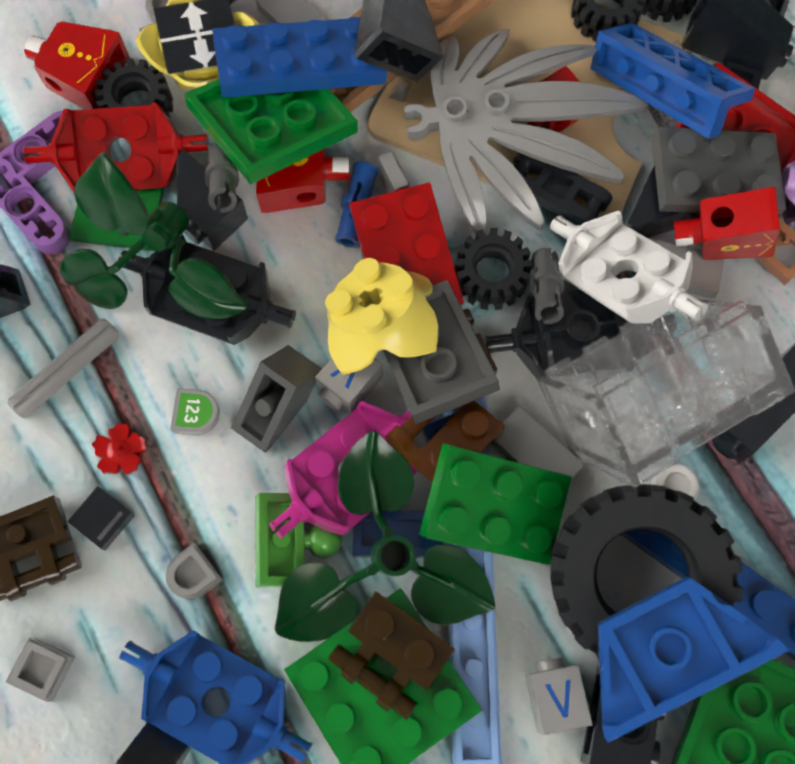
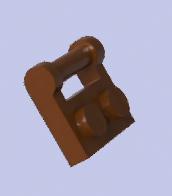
(468, 429)

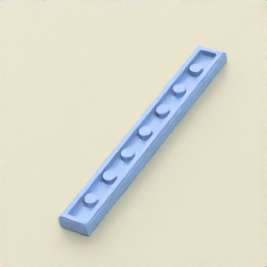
(476, 663)

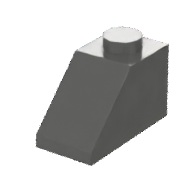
(275, 396)

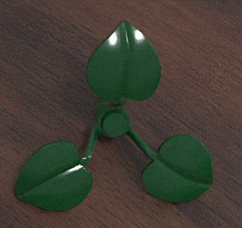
(114, 204)
(448, 585)

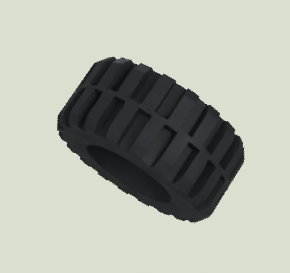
(627, 509)

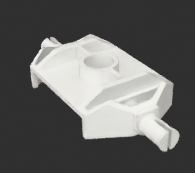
(606, 248)

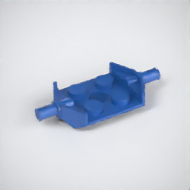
(176, 692)

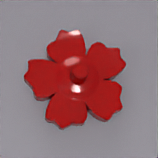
(119, 450)

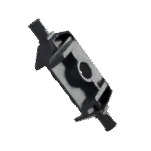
(248, 281)
(547, 344)

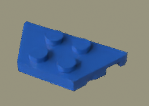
(673, 652)

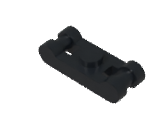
(558, 188)

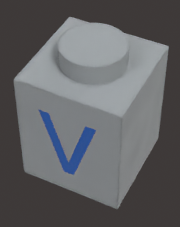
(347, 390)
(557, 697)

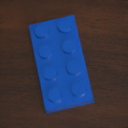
(291, 57)

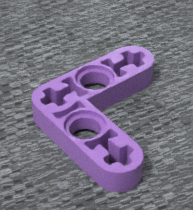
(21, 177)

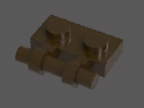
(32, 532)
(401, 642)

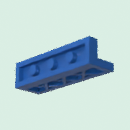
(668, 78)

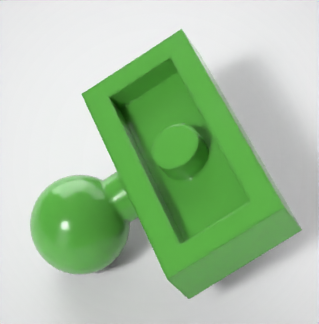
(279, 557)

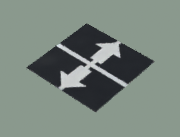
(188, 33)

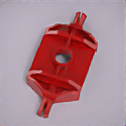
(89, 132)

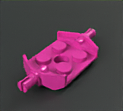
(315, 472)

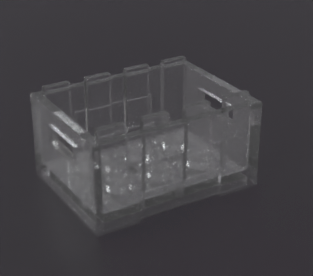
(665, 388)

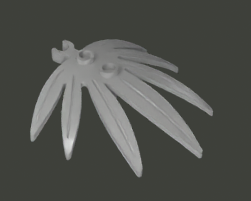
(483, 110)

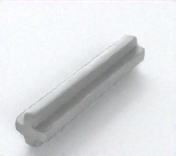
(63, 368)

